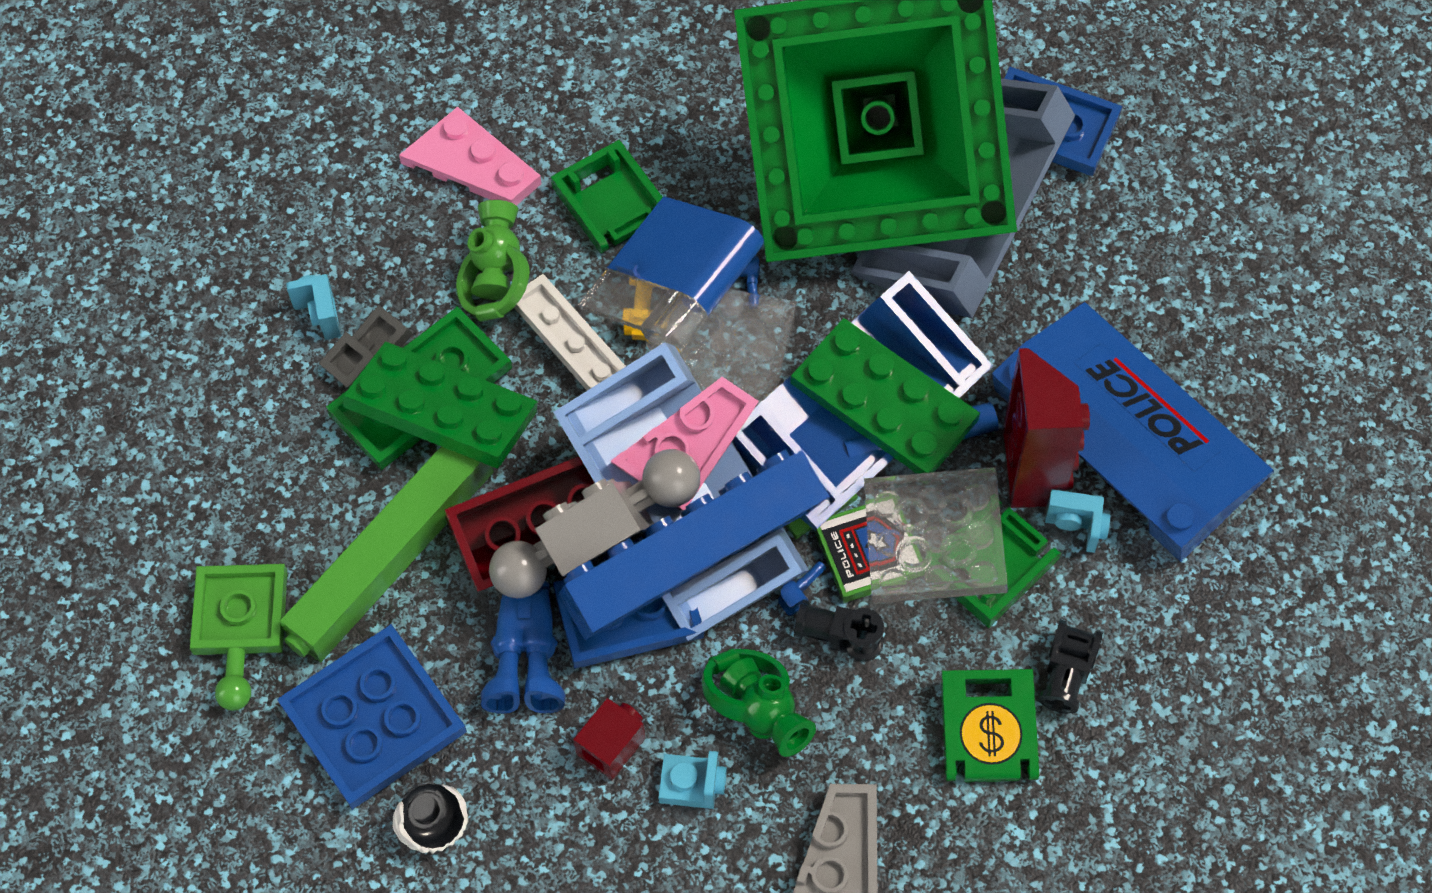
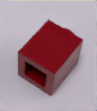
(610, 737)

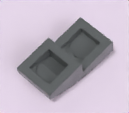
(354, 352)

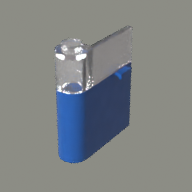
(674, 272)

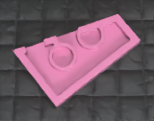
(473, 157)
(698, 428)

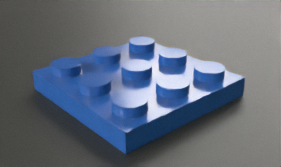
(372, 716)

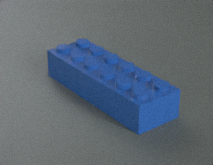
(693, 544)

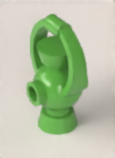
(493, 252)

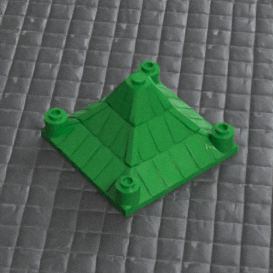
(875, 124)

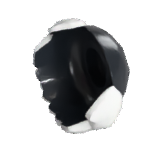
(430, 817)

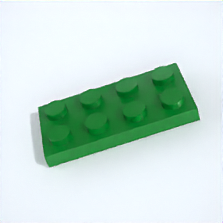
(451, 341)
(885, 398)
(440, 404)

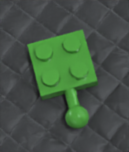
(236, 615)

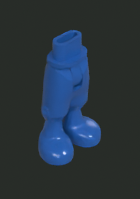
(527, 628)

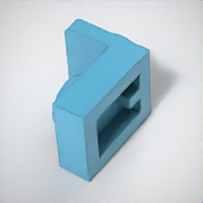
(317, 296)
(1076, 511)
(691, 780)

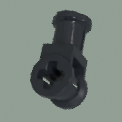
(842, 629)
(1070, 660)

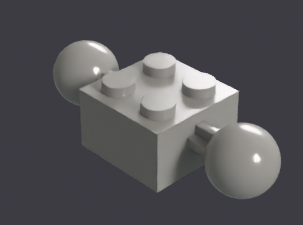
(595, 524)

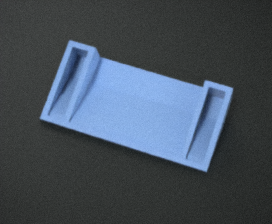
(616, 417)

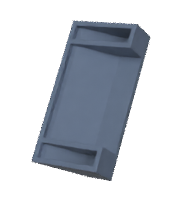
(962, 269)

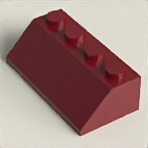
(1042, 431)
(512, 514)

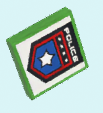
(846, 552)

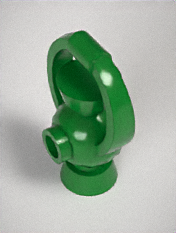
(764, 701)

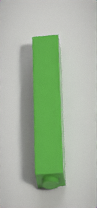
(381, 553)

